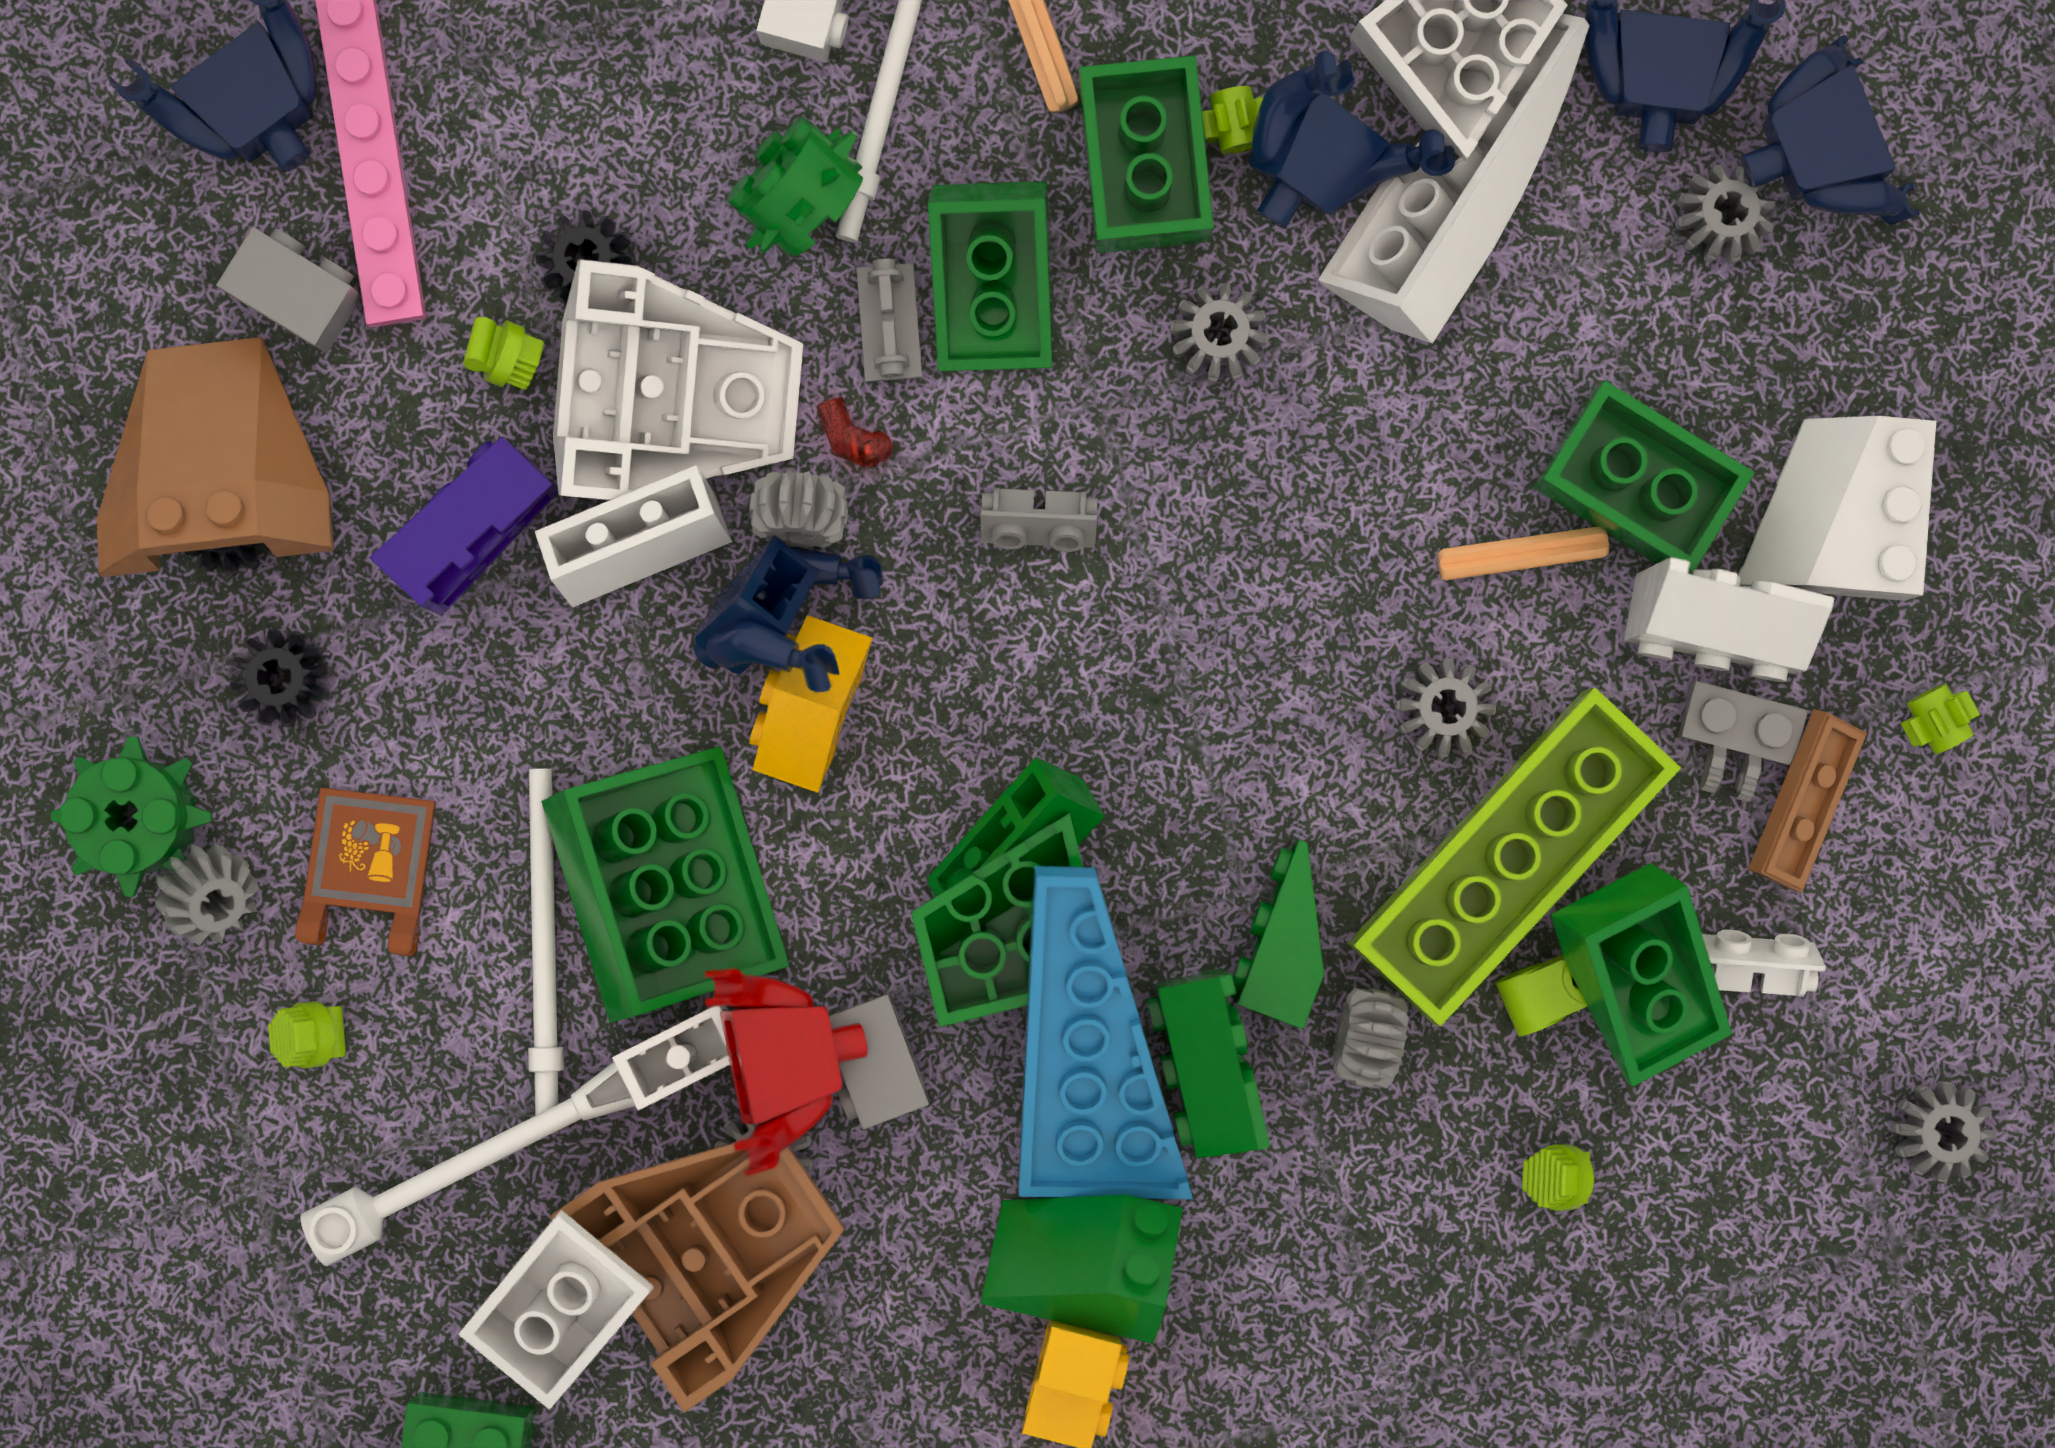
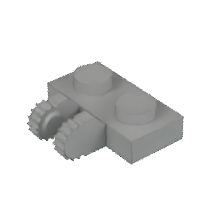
(1740, 725)

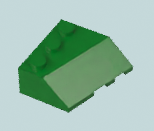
(980, 928)
(1207, 1064)

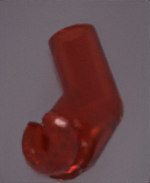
(850, 441)

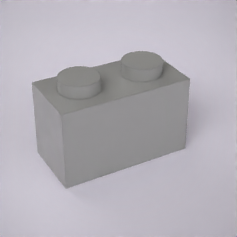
(290, 289)
(888, 1078)

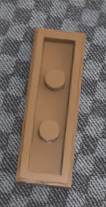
(1807, 800)

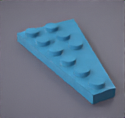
(1089, 1080)

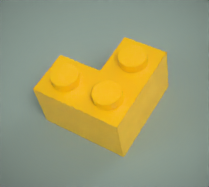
(801, 725)
(1074, 1385)

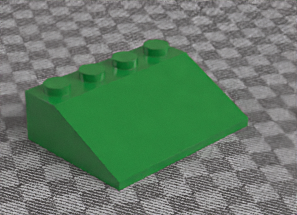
(664, 882)

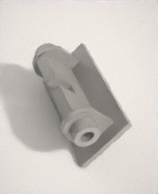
(889, 321)
(1064, 524)

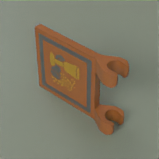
(368, 857)

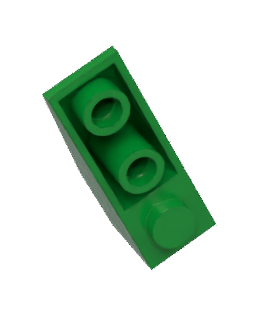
(1287, 957)

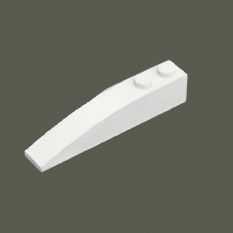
(1432, 234)

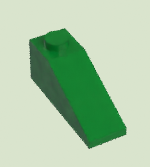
(1025, 807)

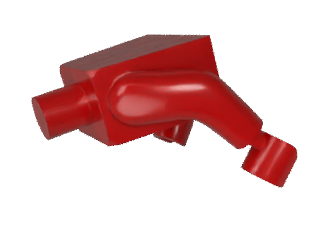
(780, 1059)

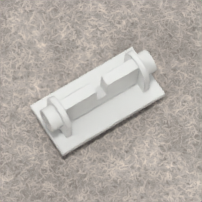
(1786, 964)

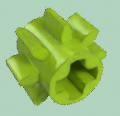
(1231, 119)
(1940, 718)

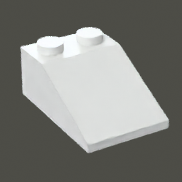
(556, 1310)

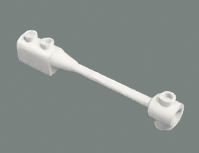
(633, 1080)

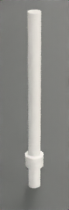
(879, 117)
(545, 1057)

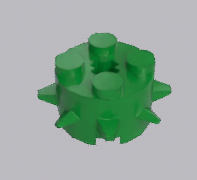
(797, 186)
(96, 810)

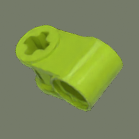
(1540, 995)

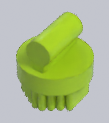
(503, 353)
(307, 1035)
(1559, 1177)

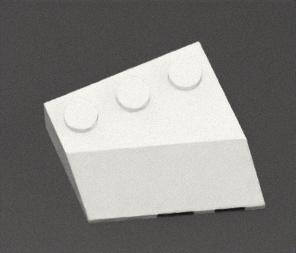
(1455, 57)
(1849, 510)
(1725, 622)

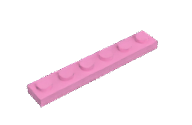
(371, 161)

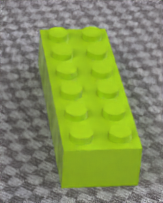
(1513, 856)

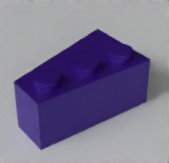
(465, 526)

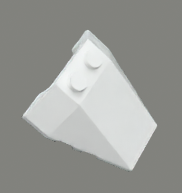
(665, 385)

